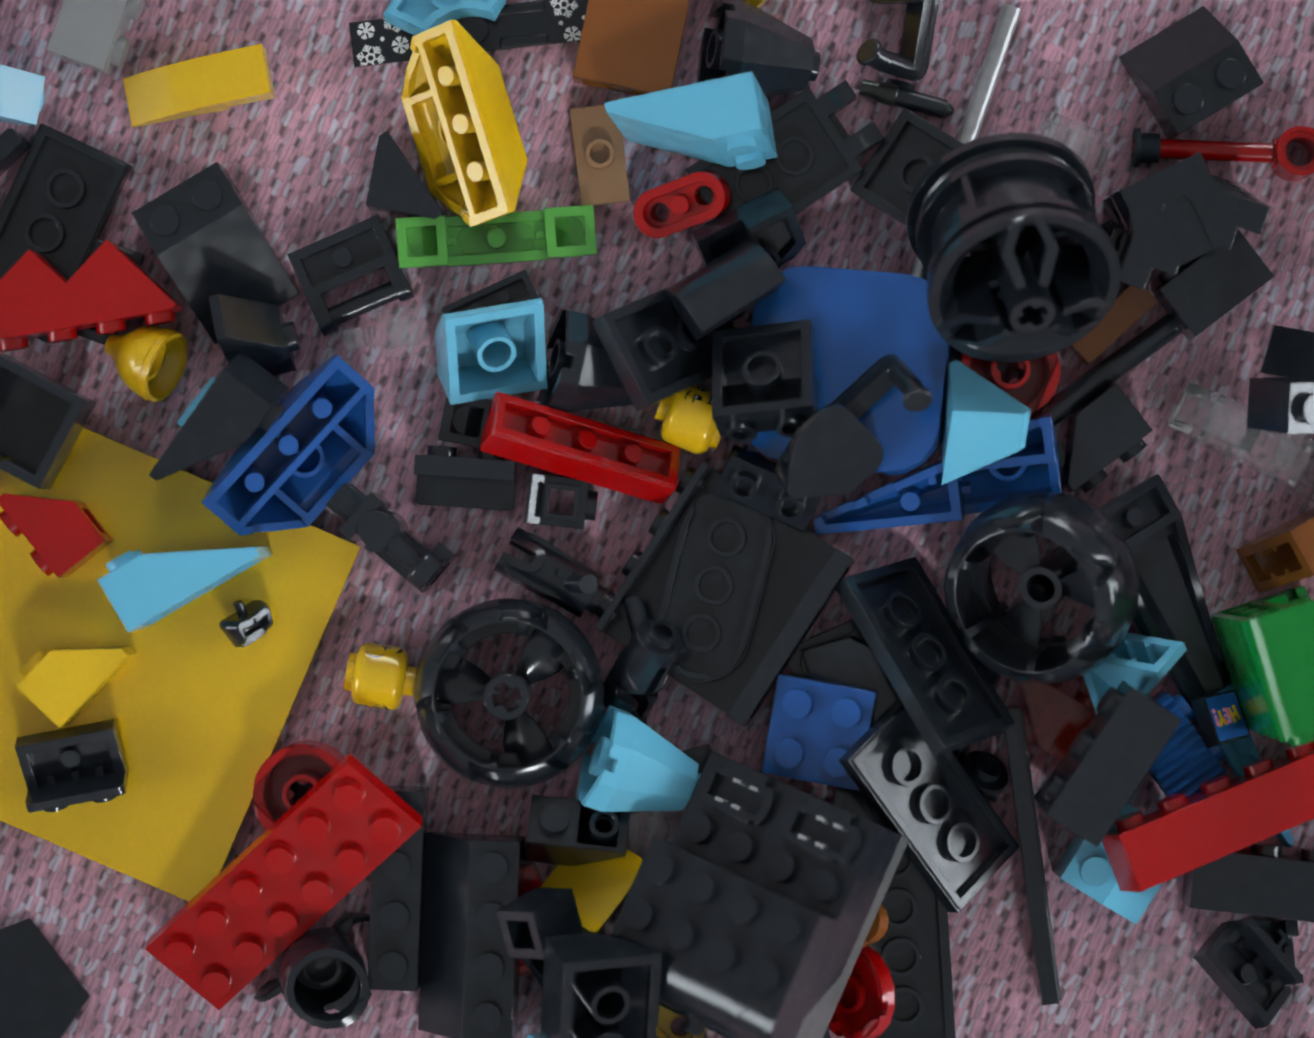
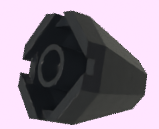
(756, 42)
(580, 368)

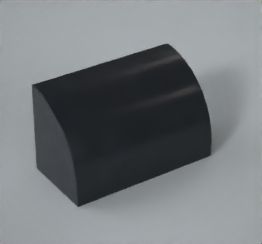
(725, 287)

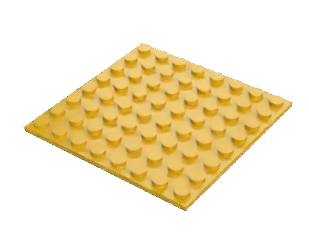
(189, 701)

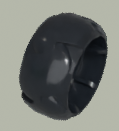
(1087, 567)
(449, 680)

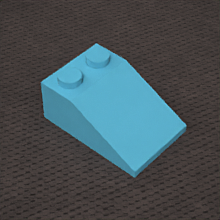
(708, 120)
(156, 584)

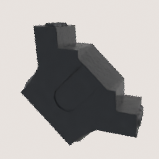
(1177, 218)

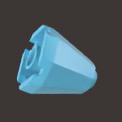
(634, 768)

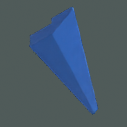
(924, 500)

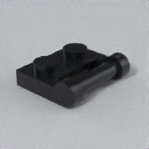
(345, 259)

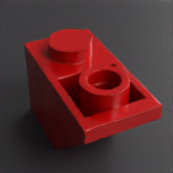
(59, 530)

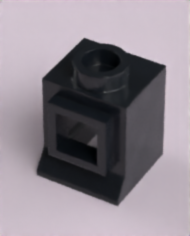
(539, 497)

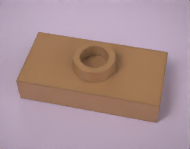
(599, 157)

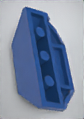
(306, 456)

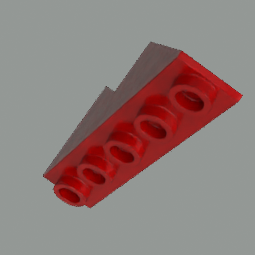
(99, 295)

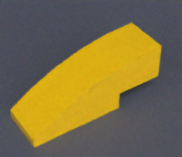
(199, 86)

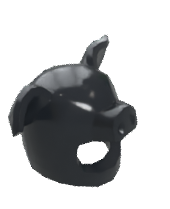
(323, 974)

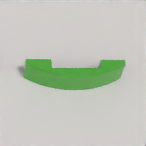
(507, 239)

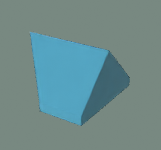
(978, 423)
(1138, 661)

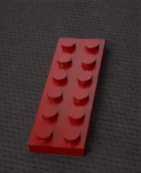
(284, 882)

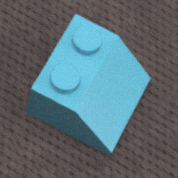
(492, 351)
(1091, 873)

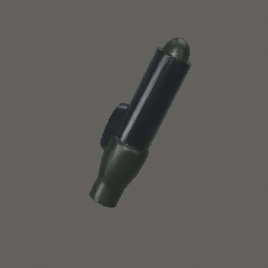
(902, 95)

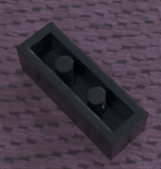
(509, 290)

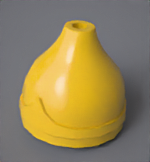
(149, 360)

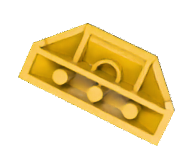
(463, 124)

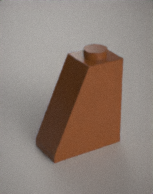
(1281, 554)

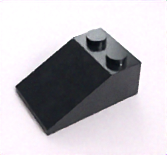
(213, 244)

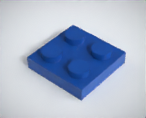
(815, 727)

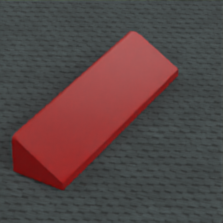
(580, 448)

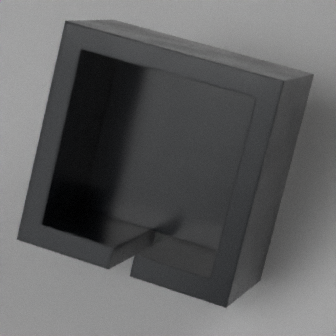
(37, 422)

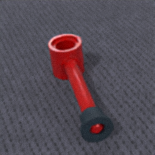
(1149, 148)

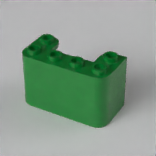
(1272, 662)

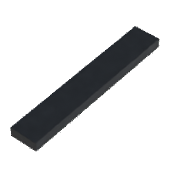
(1031, 859)

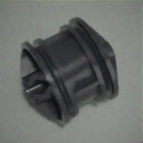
(1037, 254)

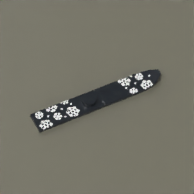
(515, 27)

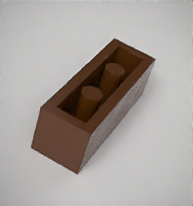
(1126, 310)

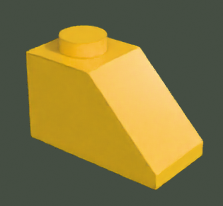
(70, 678)

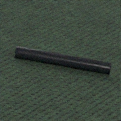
(1111, 369)

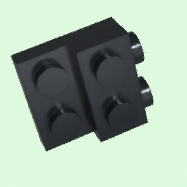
(763, 379)

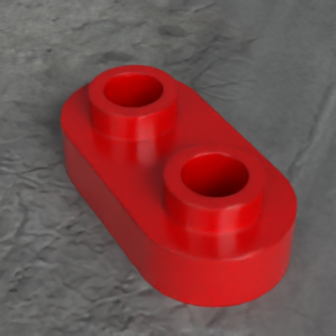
(683, 202)

